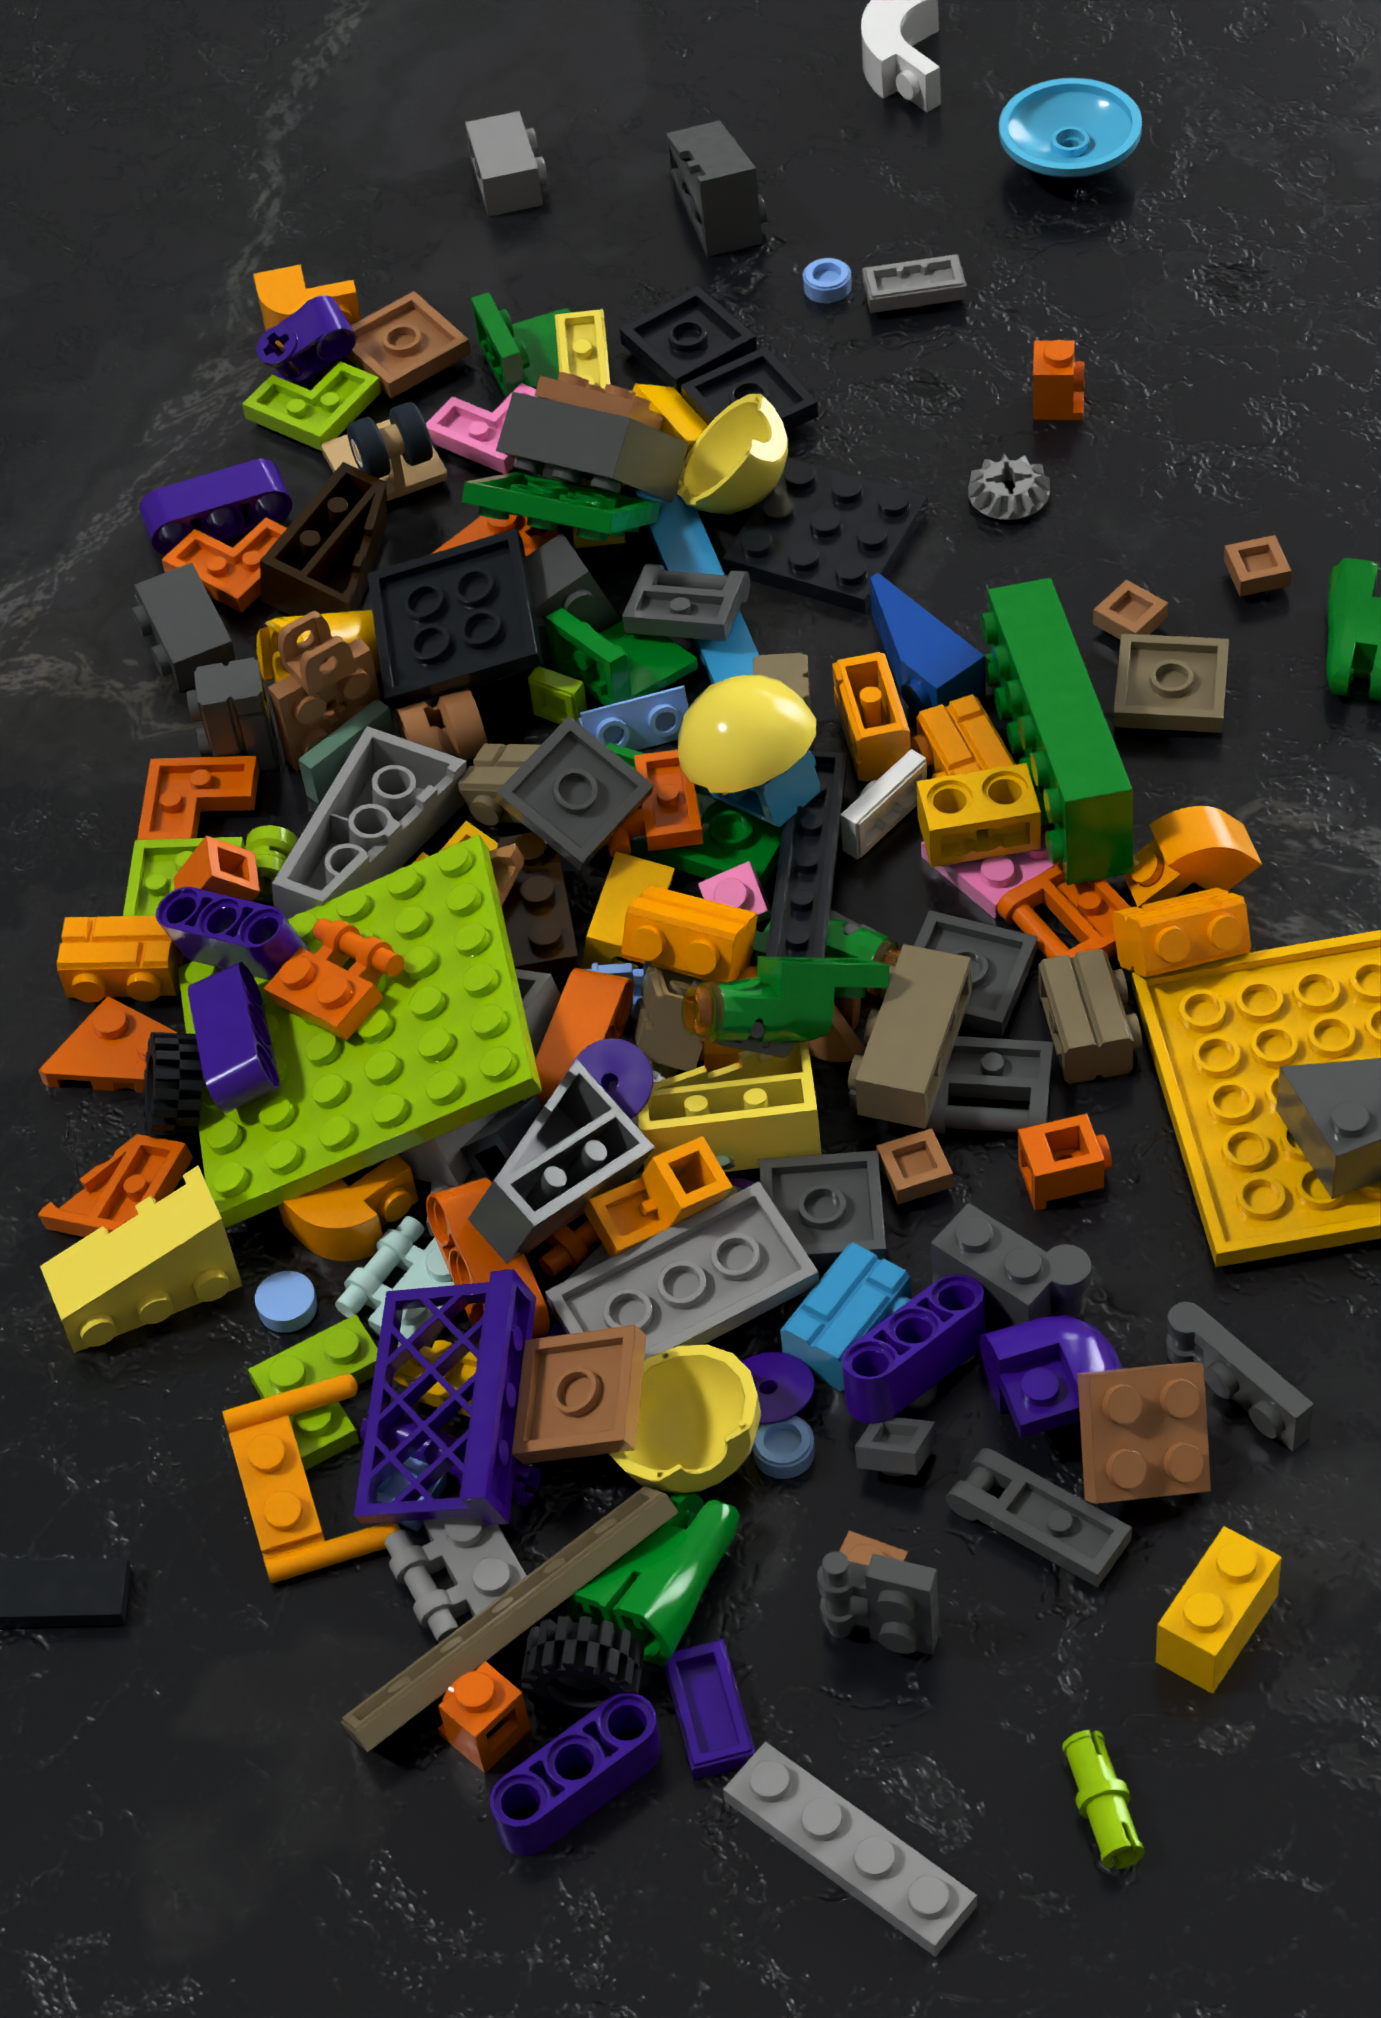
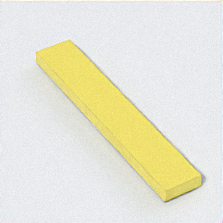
(585, 354)

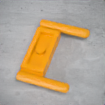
(279, 1486)

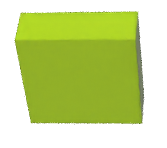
(556, 695)

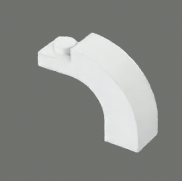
(888, 57)

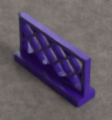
(494, 1394)

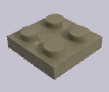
(1171, 683)

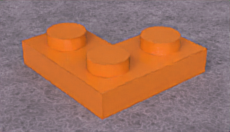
(227, 572)
(185, 787)

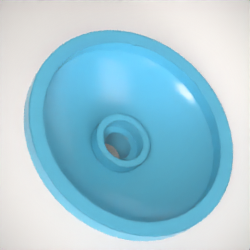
(1070, 127)

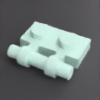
(423, 1268)

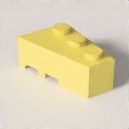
(145, 1268)

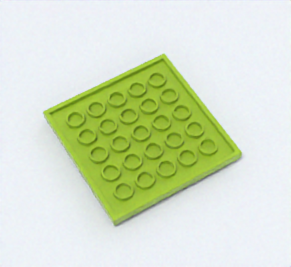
(423, 1063)

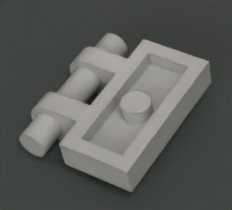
(474, 1558)

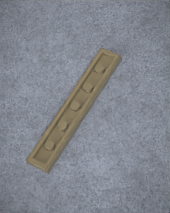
(507, 1617)

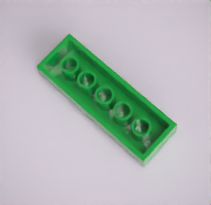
(1059, 731)

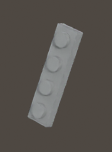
(850, 1848)

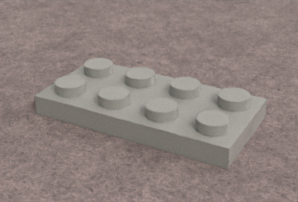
(692, 1276)

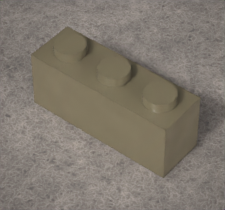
(911, 1036)

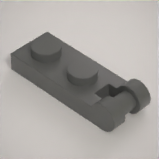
(1239, 1374)
(1040, 1516)

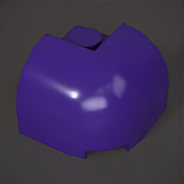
(1036, 1370)

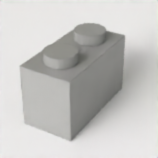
(506, 163)

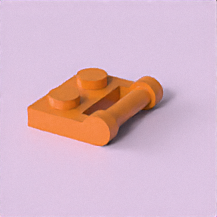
(1081, 907)

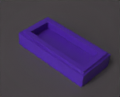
(708, 1709)

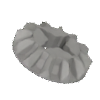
(992, 498)

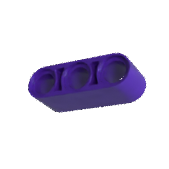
(216, 504)
(228, 931)
(233, 1038)
(913, 1348)
(566, 1802)

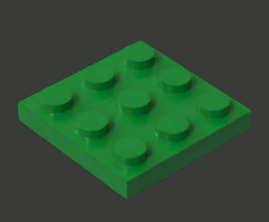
(560, 503)

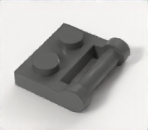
(685, 603)
(994, 1071)

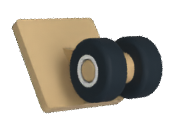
(390, 450)

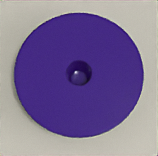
(620, 1071)
(782, 1385)

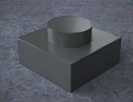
(896, 1446)

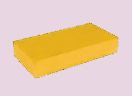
(679, 417)

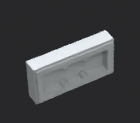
(914, 283)

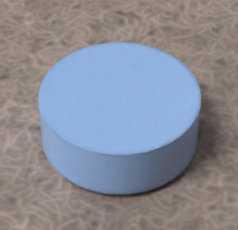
(827, 280)
(286, 1301)
(784, 1448)

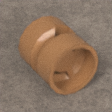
(449, 727)

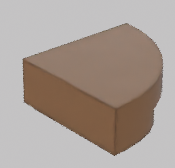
(839, 1044)

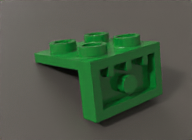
(517, 350)
(614, 662)

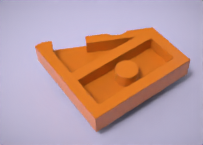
(105, 1050)
(113, 1188)

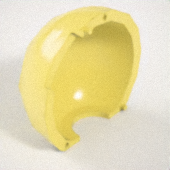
(735, 458)
(744, 733)
(693, 1420)

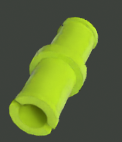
(1103, 1799)

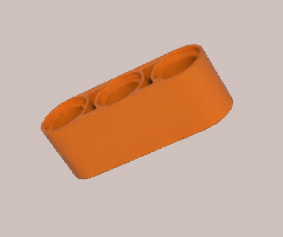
(589, 1010)
(469, 1254)

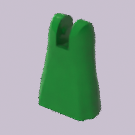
(1354, 627)
(662, 1577)

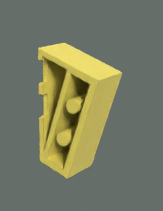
(742, 1110)

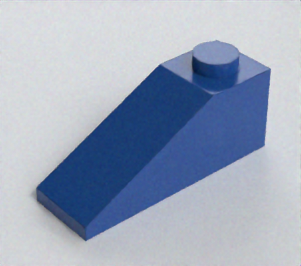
(925, 654)

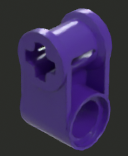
(311, 340)

